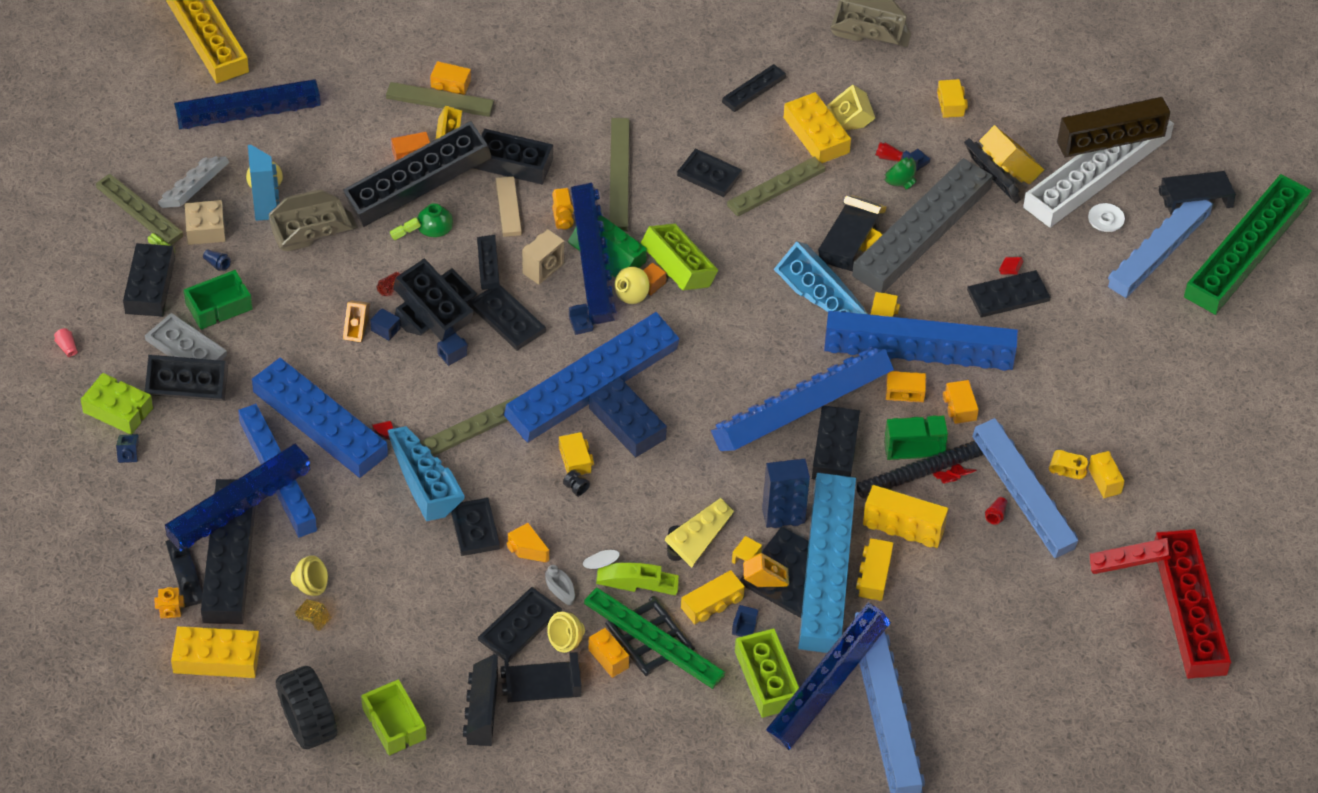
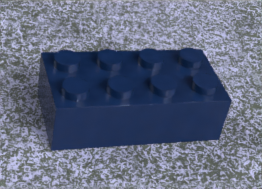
(627, 417)
(785, 493)

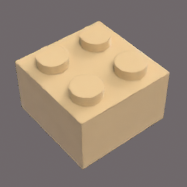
(204, 222)
(543, 256)

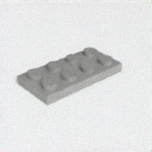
(193, 182)
(181, 340)

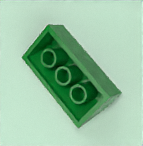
(621, 248)

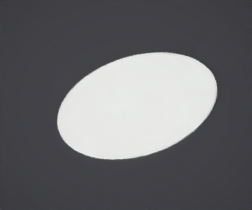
(601, 559)

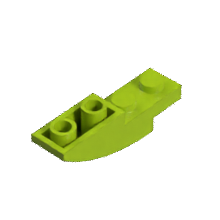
(633, 575)

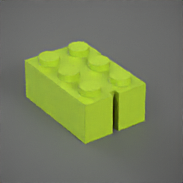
(116, 403)
(393, 717)

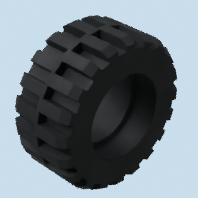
(306, 707)

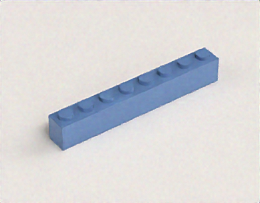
(1158, 246)
(1025, 488)

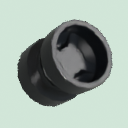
(576, 482)

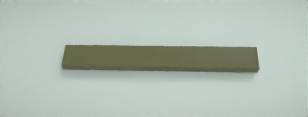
(619, 172)

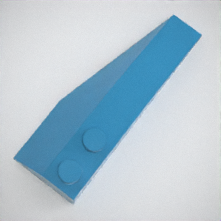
(816, 281)
(427, 479)

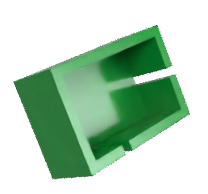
(218, 299)
(915, 437)

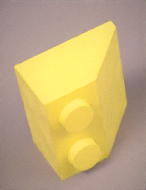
(852, 108)

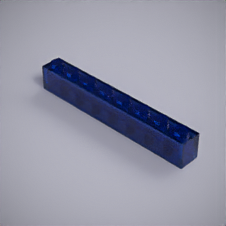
(247, 104)
(593, 254)
(237, 497)
(828, 676)

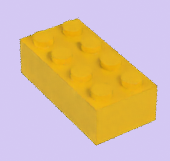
(817, 127)
(1010, 156)
(905, 516)
(215, 652)

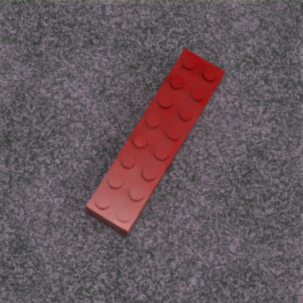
(1193, 607)

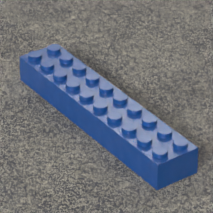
(922, 340)
(570, 388)
(802, 399)

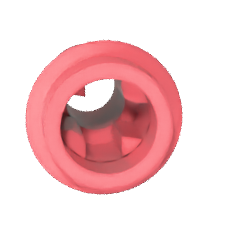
(66, 342)

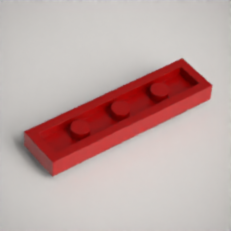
(1130, 556)

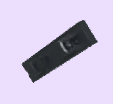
(185, 574)

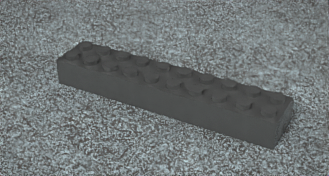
(922, 226)

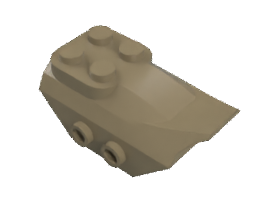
(871, 20)
(308, 218)

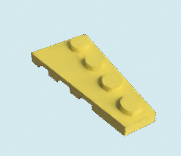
(698, 532)

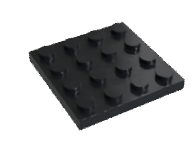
(792, 553)

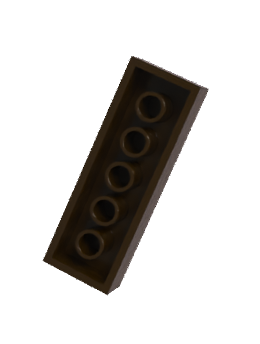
(1113, 127)

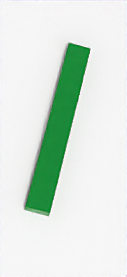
(654, 638)

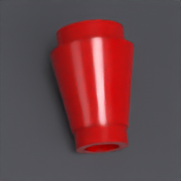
(888, 152)
(996, 511)

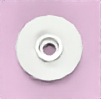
(1112, 215)

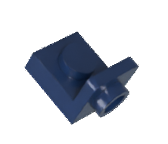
(919, 157)
(580, 319)
(127, 448)

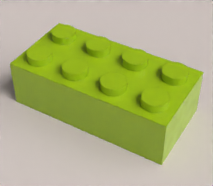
(679, 257)
(766, 671)

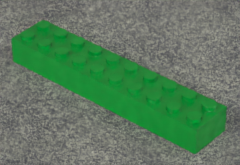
(1247, 244)

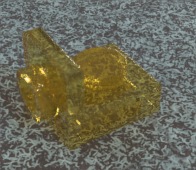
(314, 613)

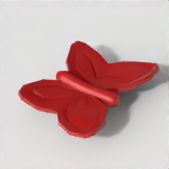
(953, 474)

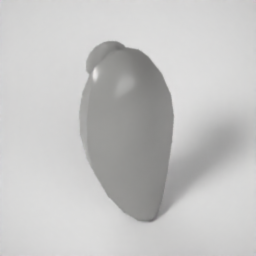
(560, 584)

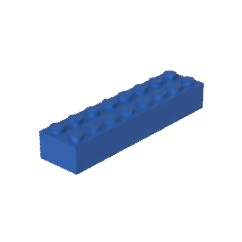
(320, 417)

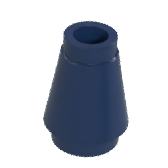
(217, 259)

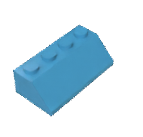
(263, 183)

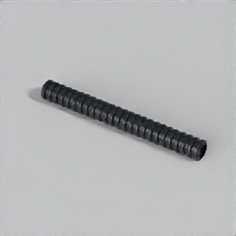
(920, 468)

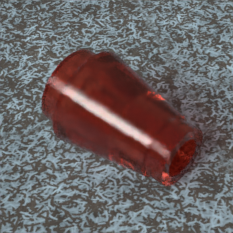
(386, 285)

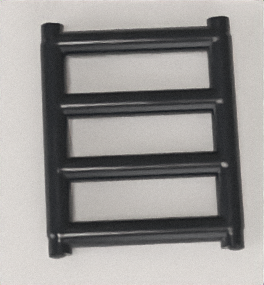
(635, 654)

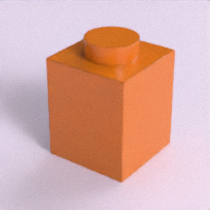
(656, 277)

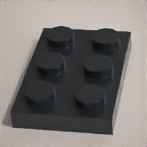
(709, 172)
(475, 527)

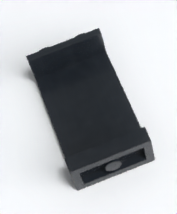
(1196, 188)
(847, 236)
(542, 680)

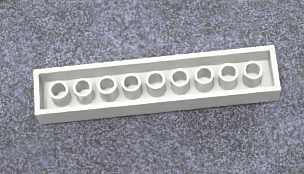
(1084, 178)

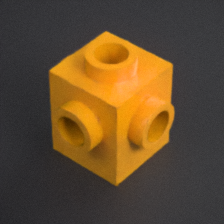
(169, 602)

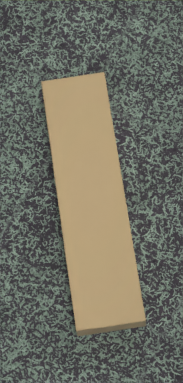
(508, 206)

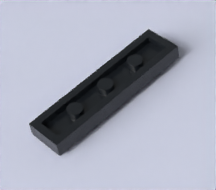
(753, 88)
(488, 262)

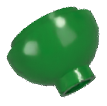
(902, 173)
(435, 221)

